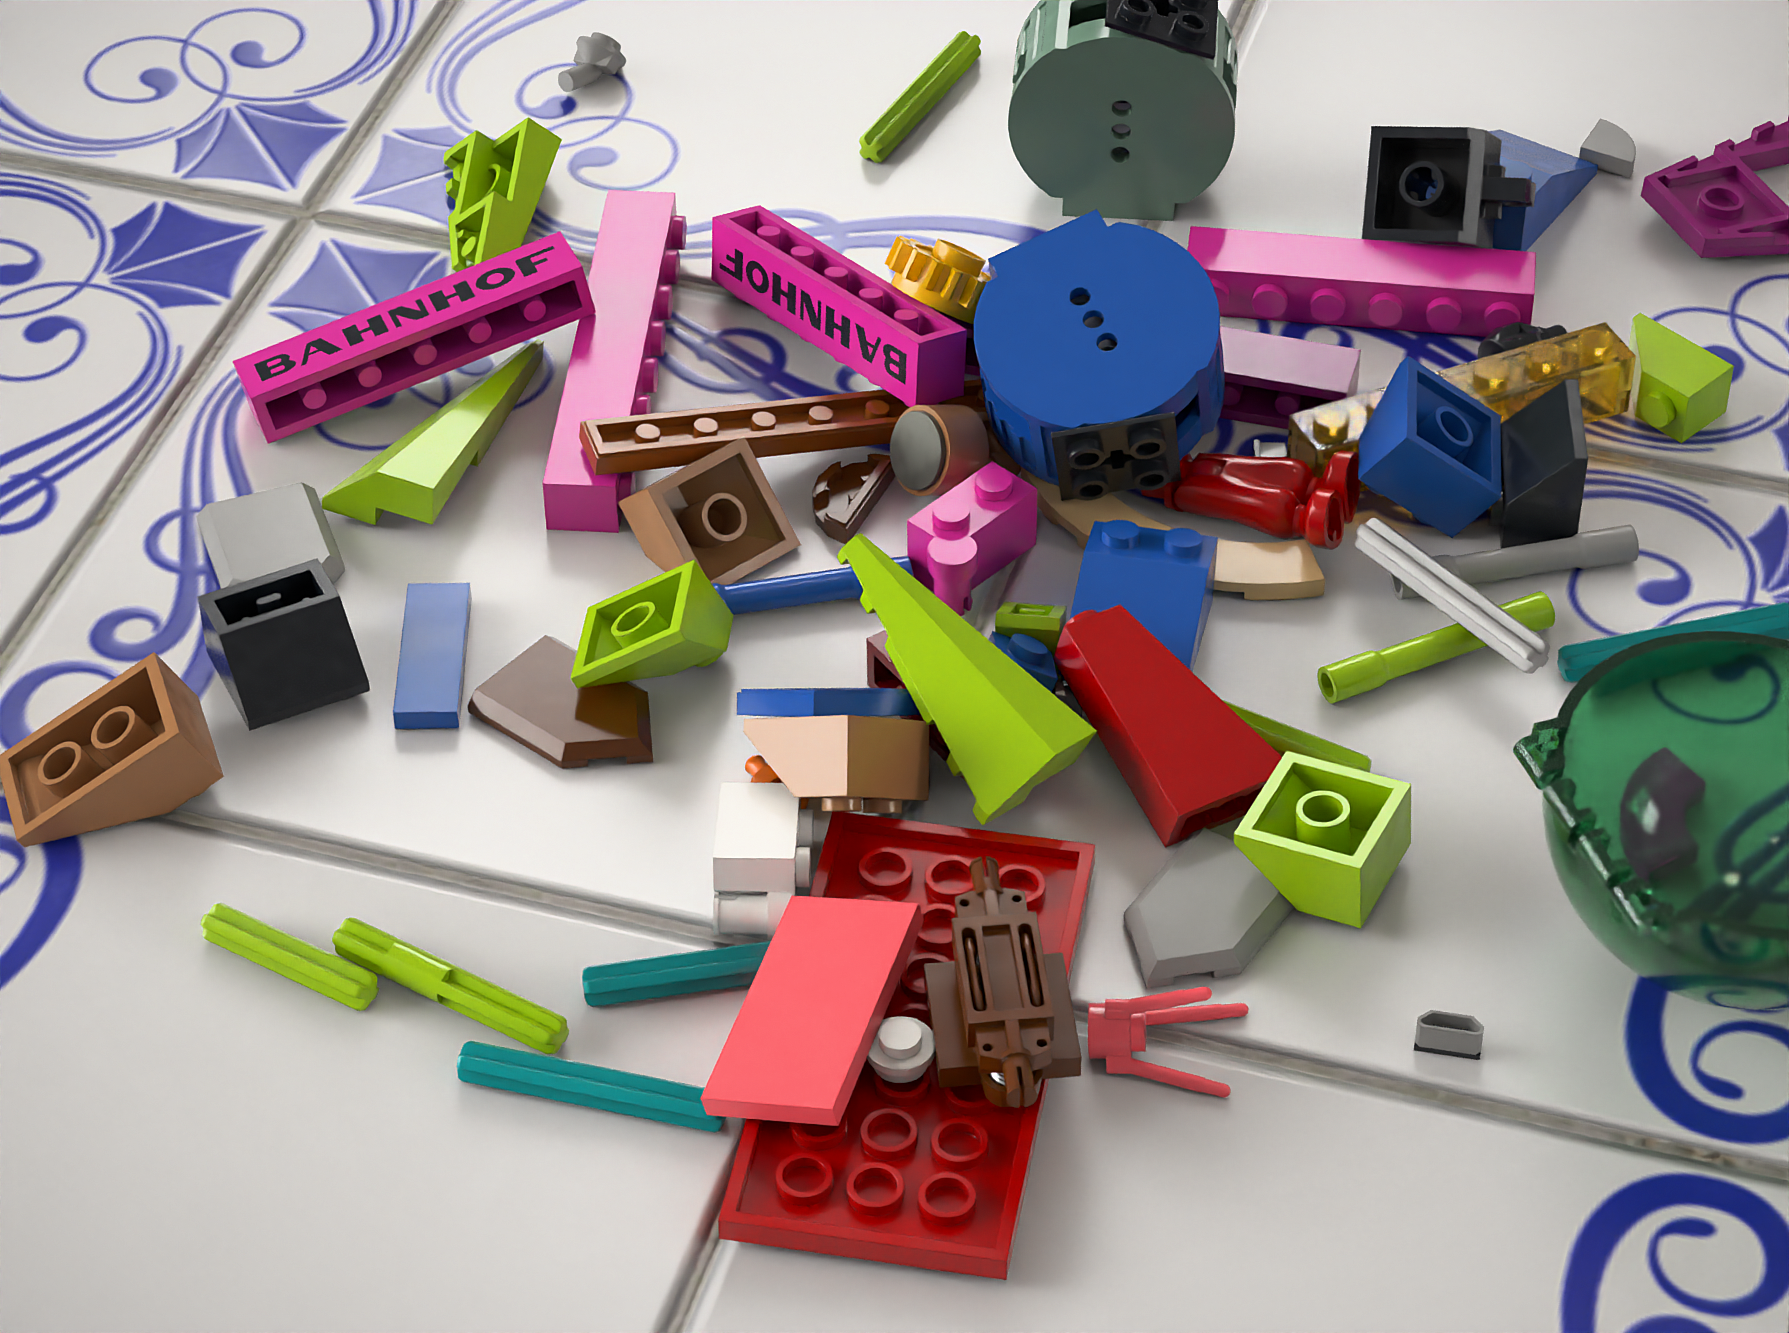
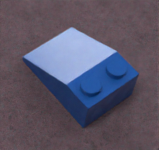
(1557, 180)
(1155, 576)

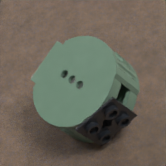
(1124, 103)

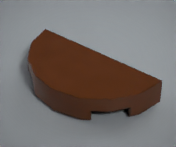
(849, 493)

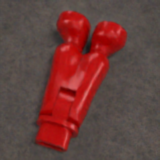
(1269, 494)

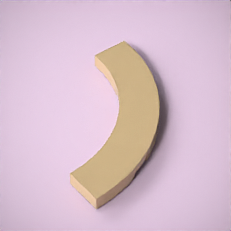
(1257, 569)

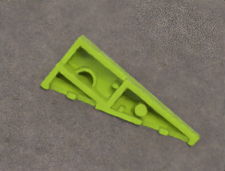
(496, 190)
(427, 462)
(991, 713)

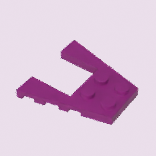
(1721, 201)

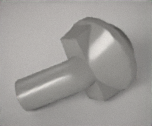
(594, 57)

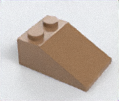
(111, 758)

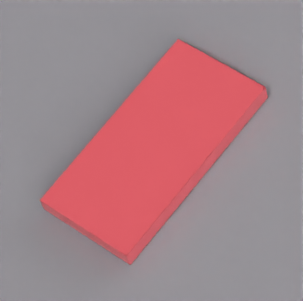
(813, 1010)

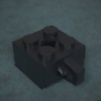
(1468, 191)

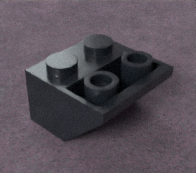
(282, 644)

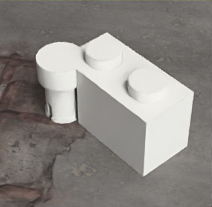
(758, 856)

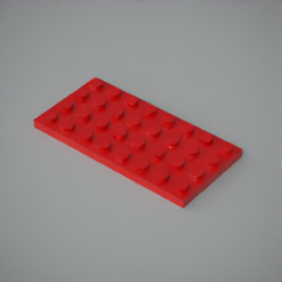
(912, 1165)

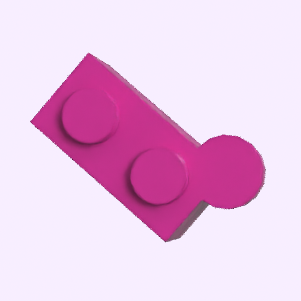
(972, 534)

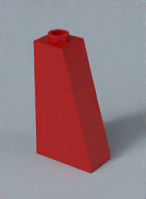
(1163, 727)

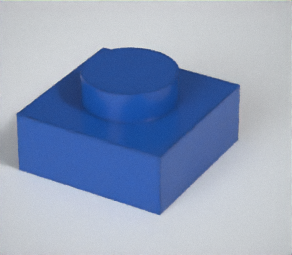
(1029, 655)

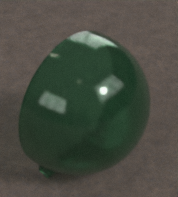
(1676, 812)

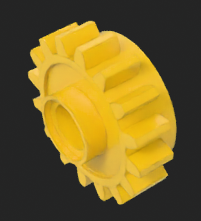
(939, 276)

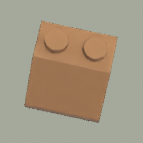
(847, 759)

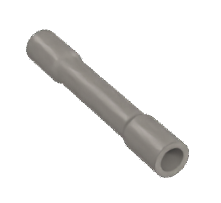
(1580, 551)

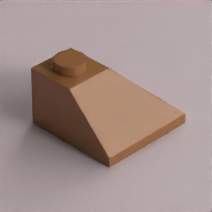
(712, 513)

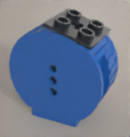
(1099, 356)

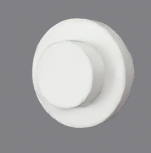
(902, 1049)

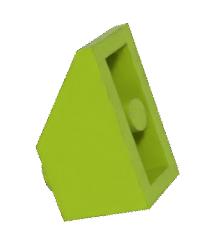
(1675, 380)

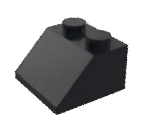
(1542, 469)

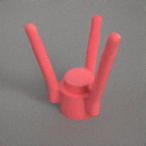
(1120, 1029)

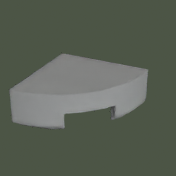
(1609, 149)

